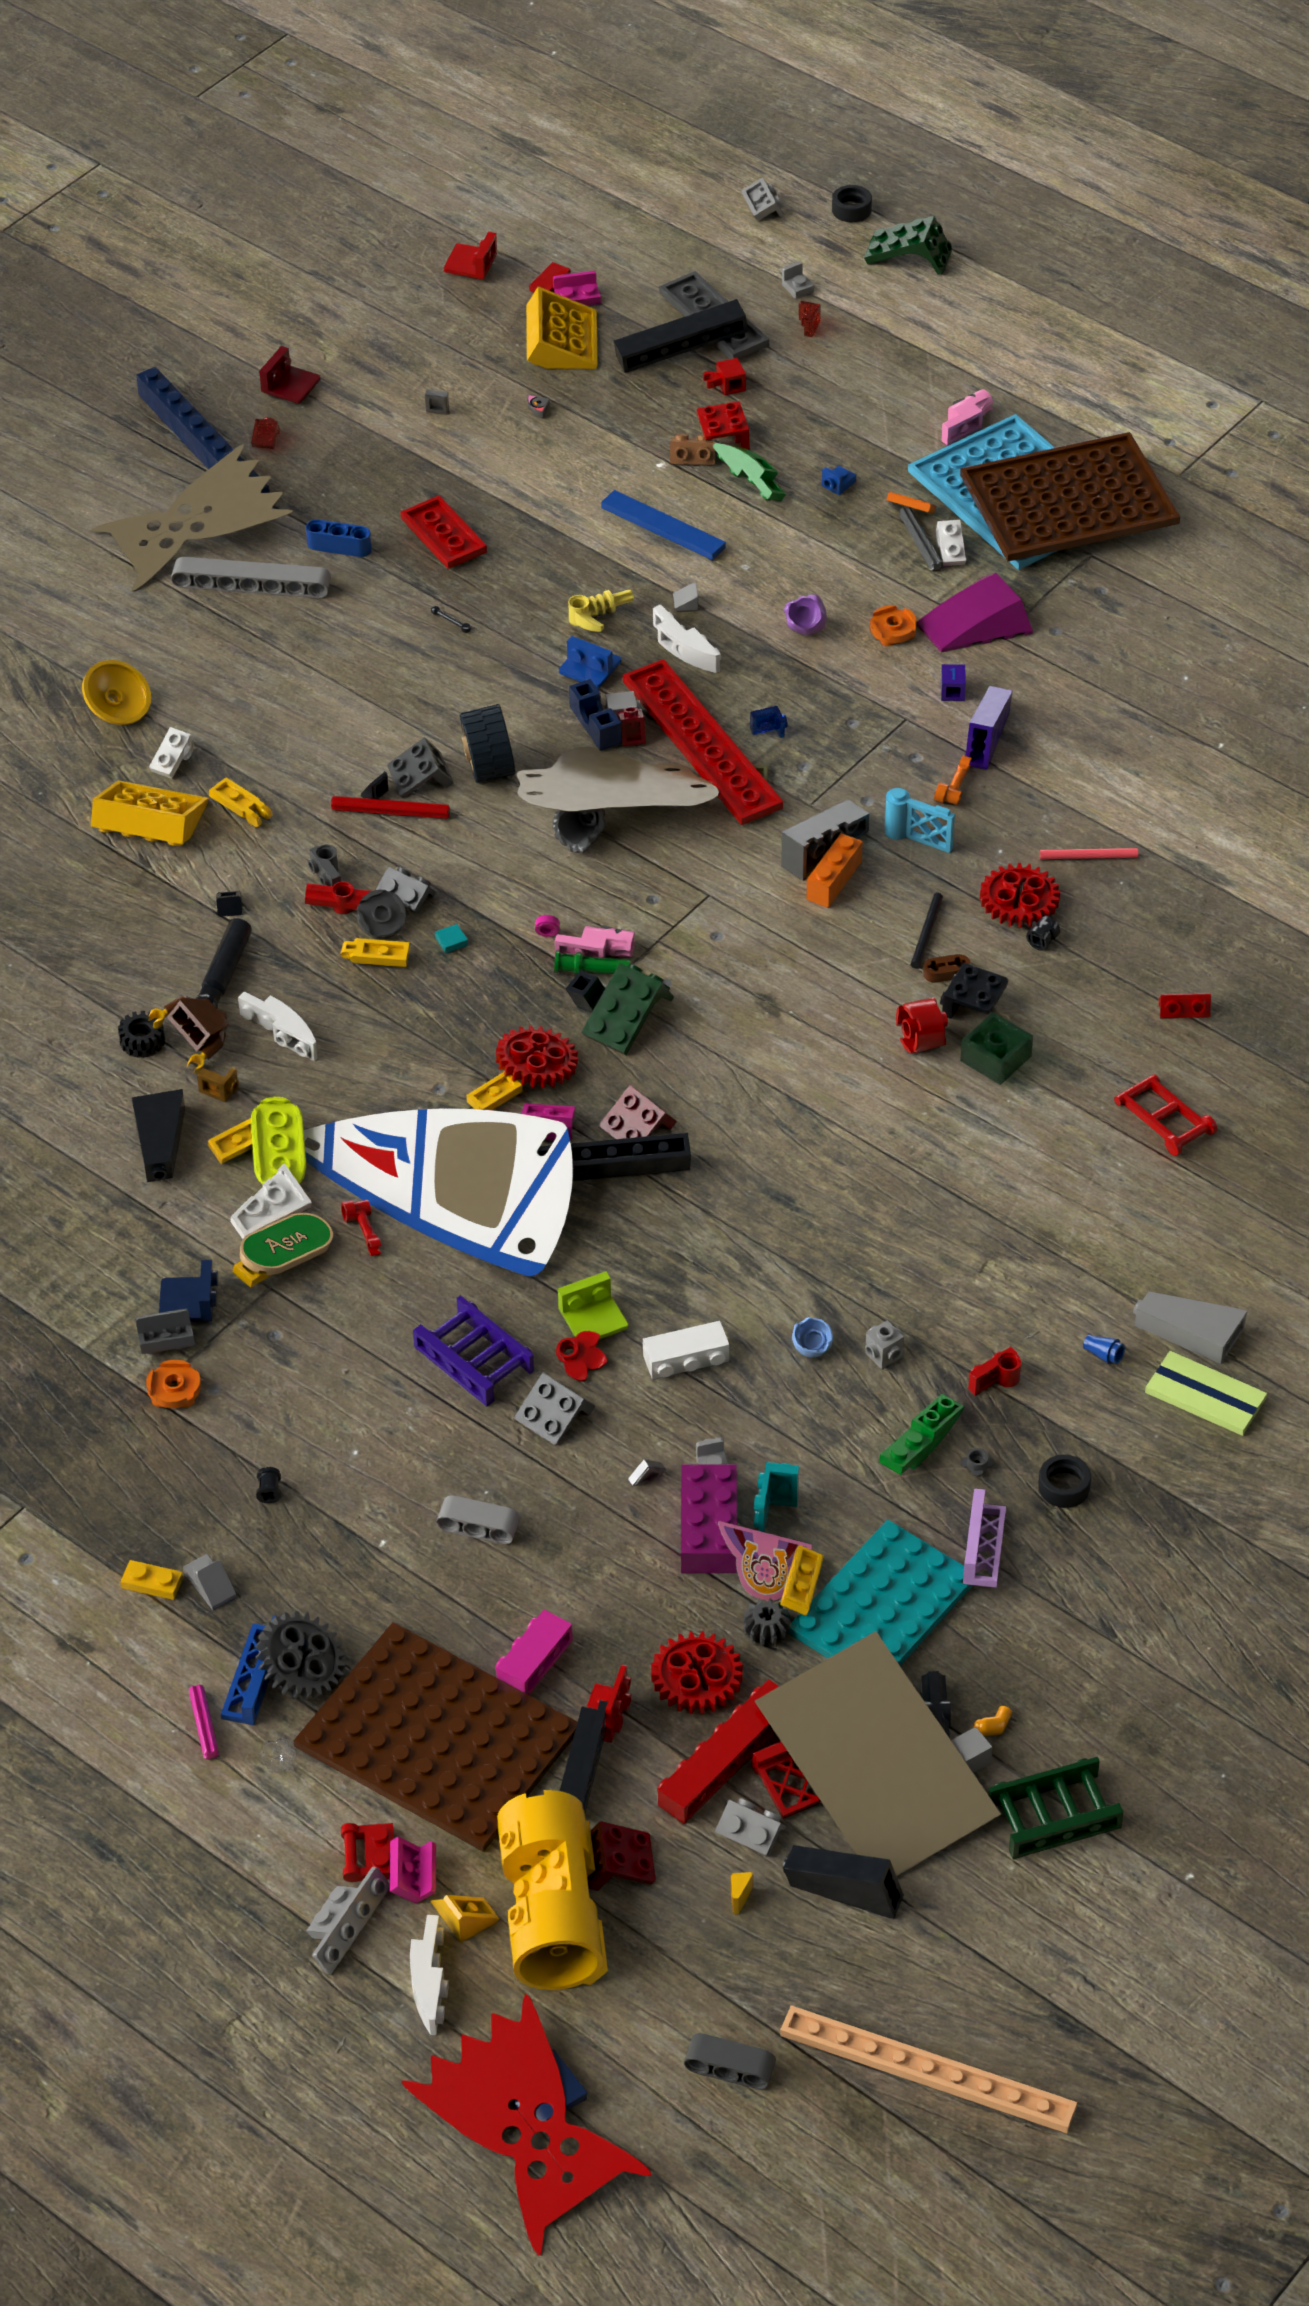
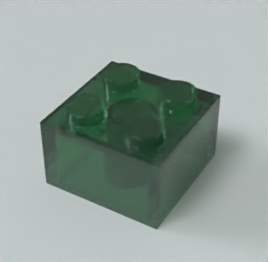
(996, 1048)

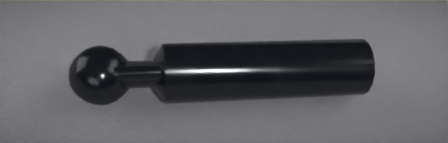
(225, 960)

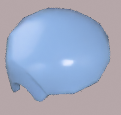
(812, 1337)

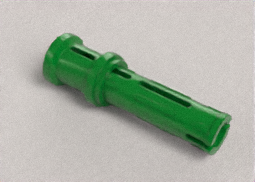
(578, 962)

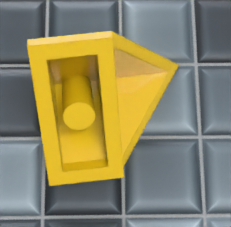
(465, 1914)

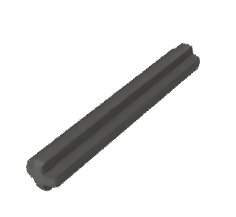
(920, 539)

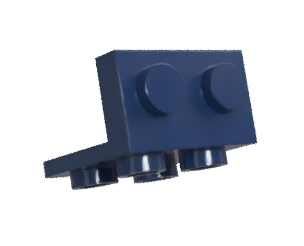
(191, 1293)

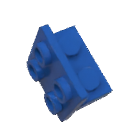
(588, 662)

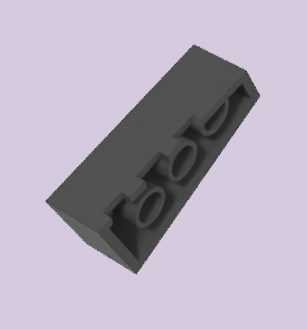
(810, 840)

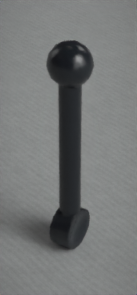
(464, 627)

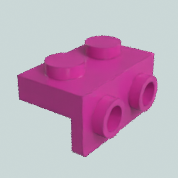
(412, 1869)

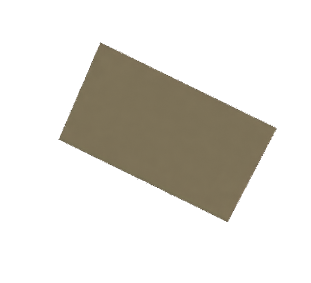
(877, 1756)

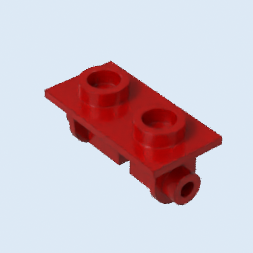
(1185, 1005)

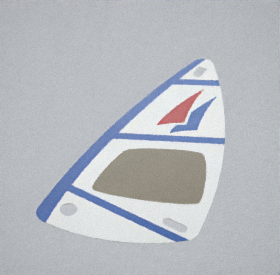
(457, 1177)

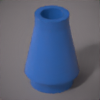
(1105, 1348)

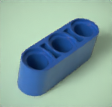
(338, 538)

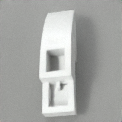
(683, 643)
(287, 1025)
(427, 1975)

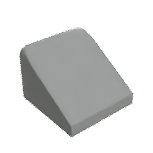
(686, 598)

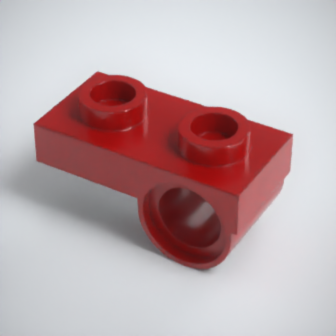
(1001, 1368)

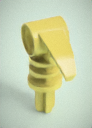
(583, 608)

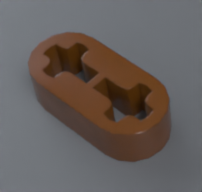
(945, 967)

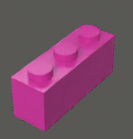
(535, 1652)

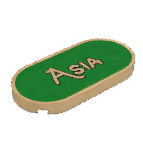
(286, 1243)

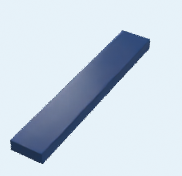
(663, 525)

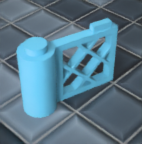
(902, 818)

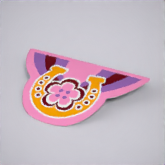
(761, 1559)

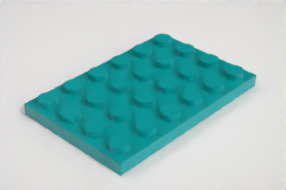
(888, 1588)

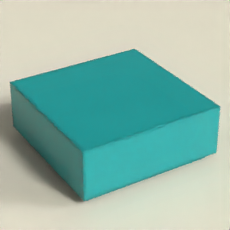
(451, 938)

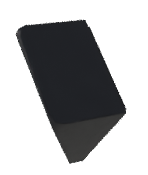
(376, 788)
(229, 903)

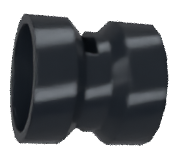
(1042, 934)

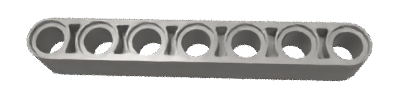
(251, 577)

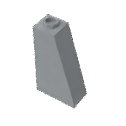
(1191, 1324)

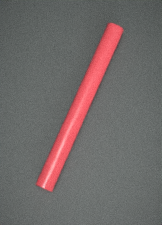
(1089, 853)

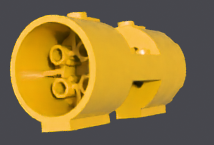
(554, 1920)

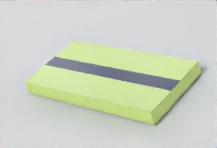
(1206, 1393)

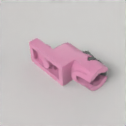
(966, 416)
(598, 942)

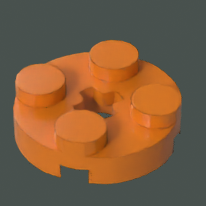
(902, 630)
(173, 1397)

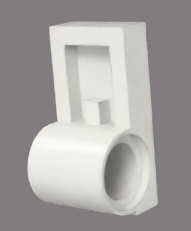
(951, 543)
(174, 748)

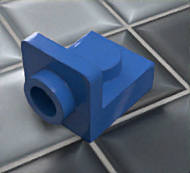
(837, 479)

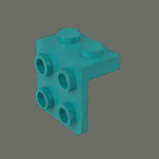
(776, 1486)

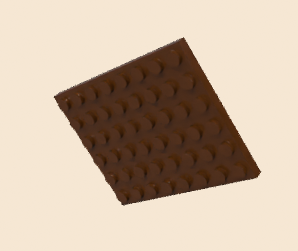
(1069, 496)
(436, 1735)

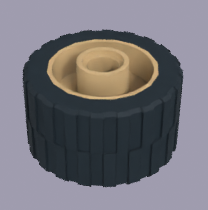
(487, 743)

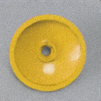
(123, 685)

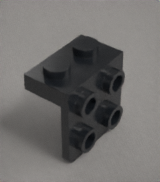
(973, 989)

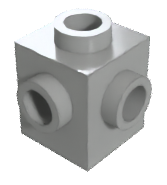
(884, 1344)

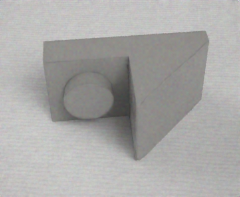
(210, 1581)

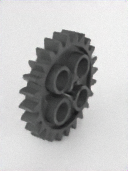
(323, 1661)

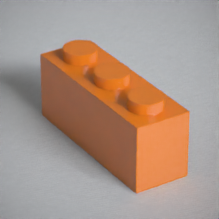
(834, 870)

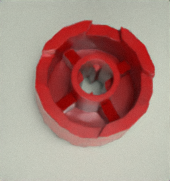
(922, 1025)

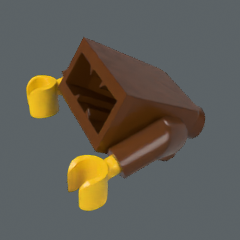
(198, 1023)

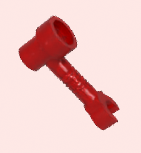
(359, 1212)

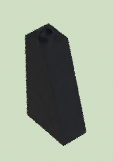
(159, 1130)
(845, 1878)

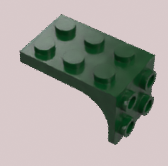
(918, 237)
(625, 1007)

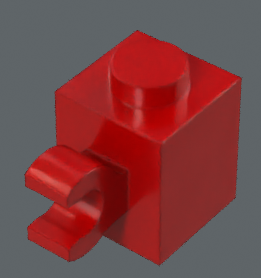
(728, 376)

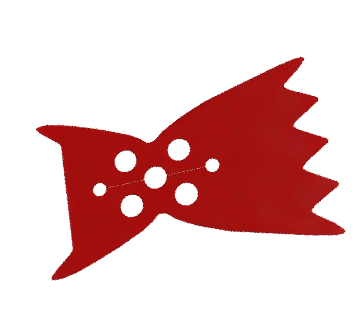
(475, 2102)

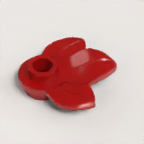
(585, 1355)

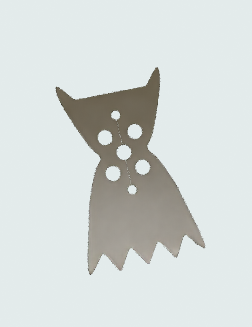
(224, 487)

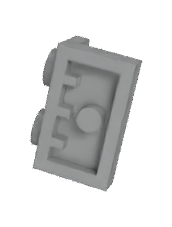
(762, 200)

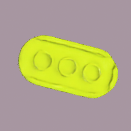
(277, 1139)

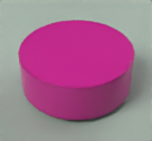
(547, 925)

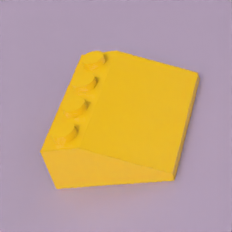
(560, 332)
(147, 812)

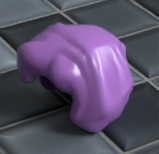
(806, 615)

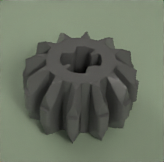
(766, 1622)

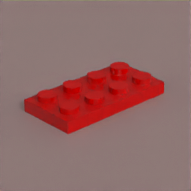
(443, 532)

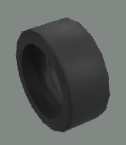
(851, 193)
(1064, 1497)

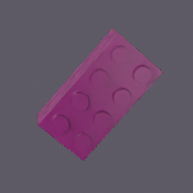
(706, 1499)

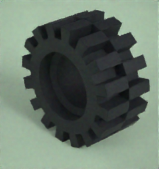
(142, 1044)

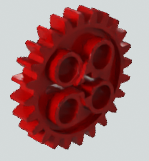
(1002, 891)
(536, 1056)
(719, 1663)

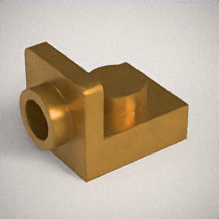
(216, 1085)

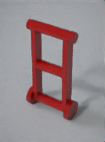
(1173, 1143)

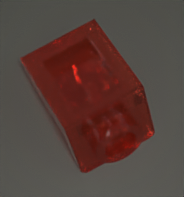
(810, 317)
(265, 433)

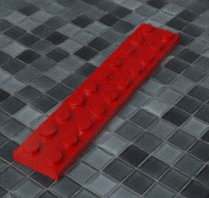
(703, 741)

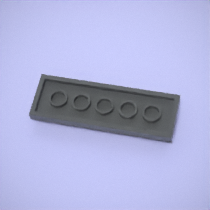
(693, 294)

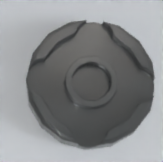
(381, 914)

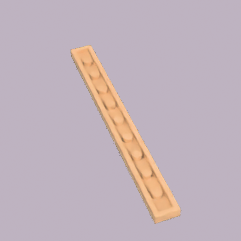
(929, 2069)

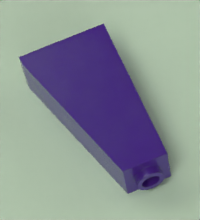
(987, 726)

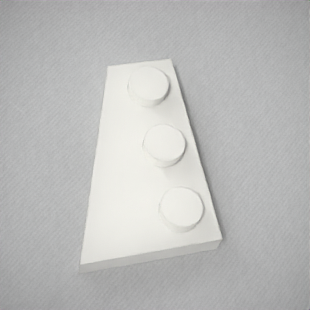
(273, 1202)

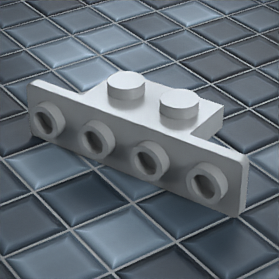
(344, 1918)

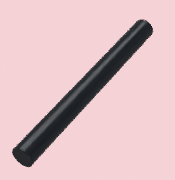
(926, 930)

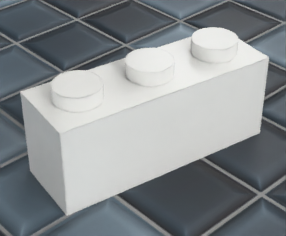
(686, 1350)

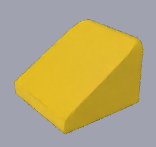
(740, 1889)

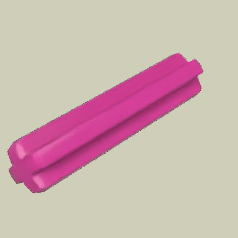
(203, 1722)

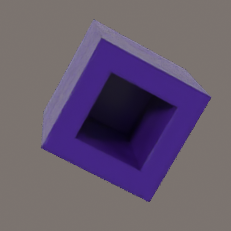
(953, 682)

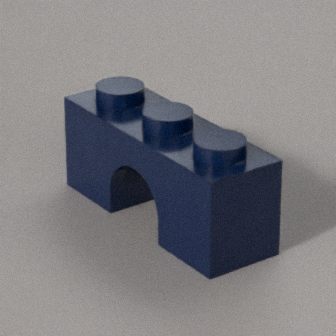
(600, 724)

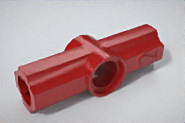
(339, 896)

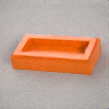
(911, 502)

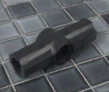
(935, 1696)

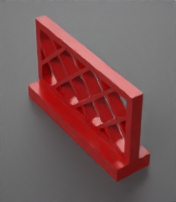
(777, 1757)

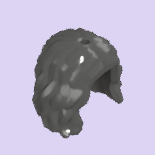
(578, 828)

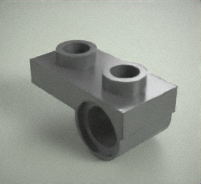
(325, 864)

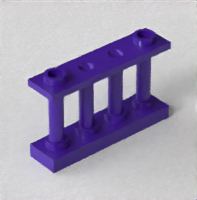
(465, 1371)

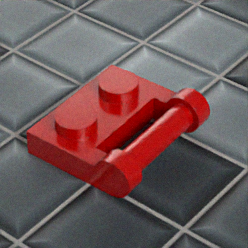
(377, 1849)

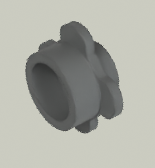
(980, 1456)

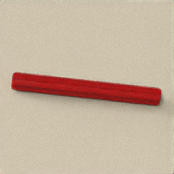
(390, 807)

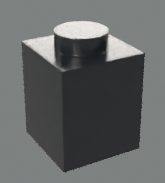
(585, 990)

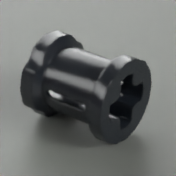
(268, 1485)

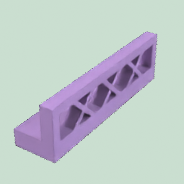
(975, 1537)

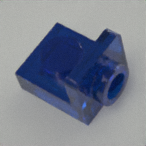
(768, 720)

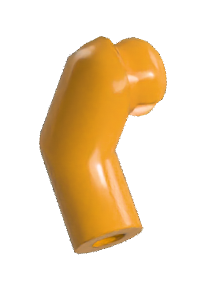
(994, 1725)

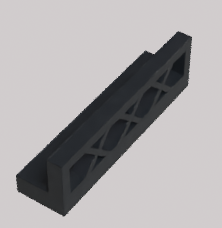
(585, 1753)

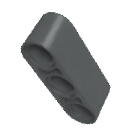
(729, 2061)

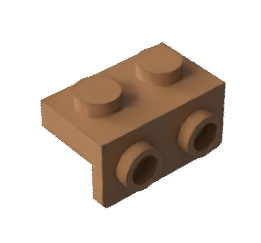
(691, 450)

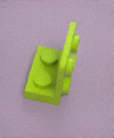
(590, 1307)

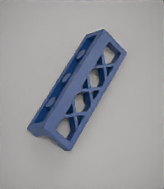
(254, 1695)

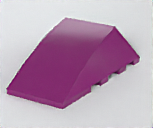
(976, 614)

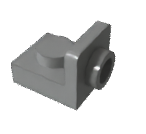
(795, 281)
(711, 1451)

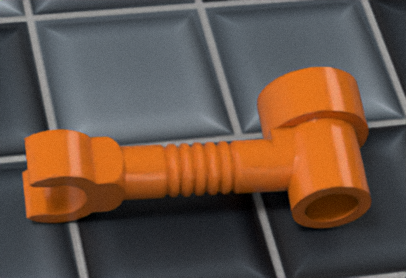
(950, 792)

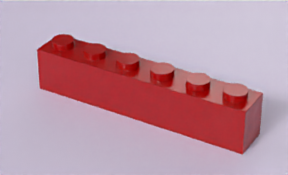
(716, 1758)

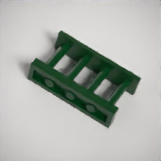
(1063, 1831)

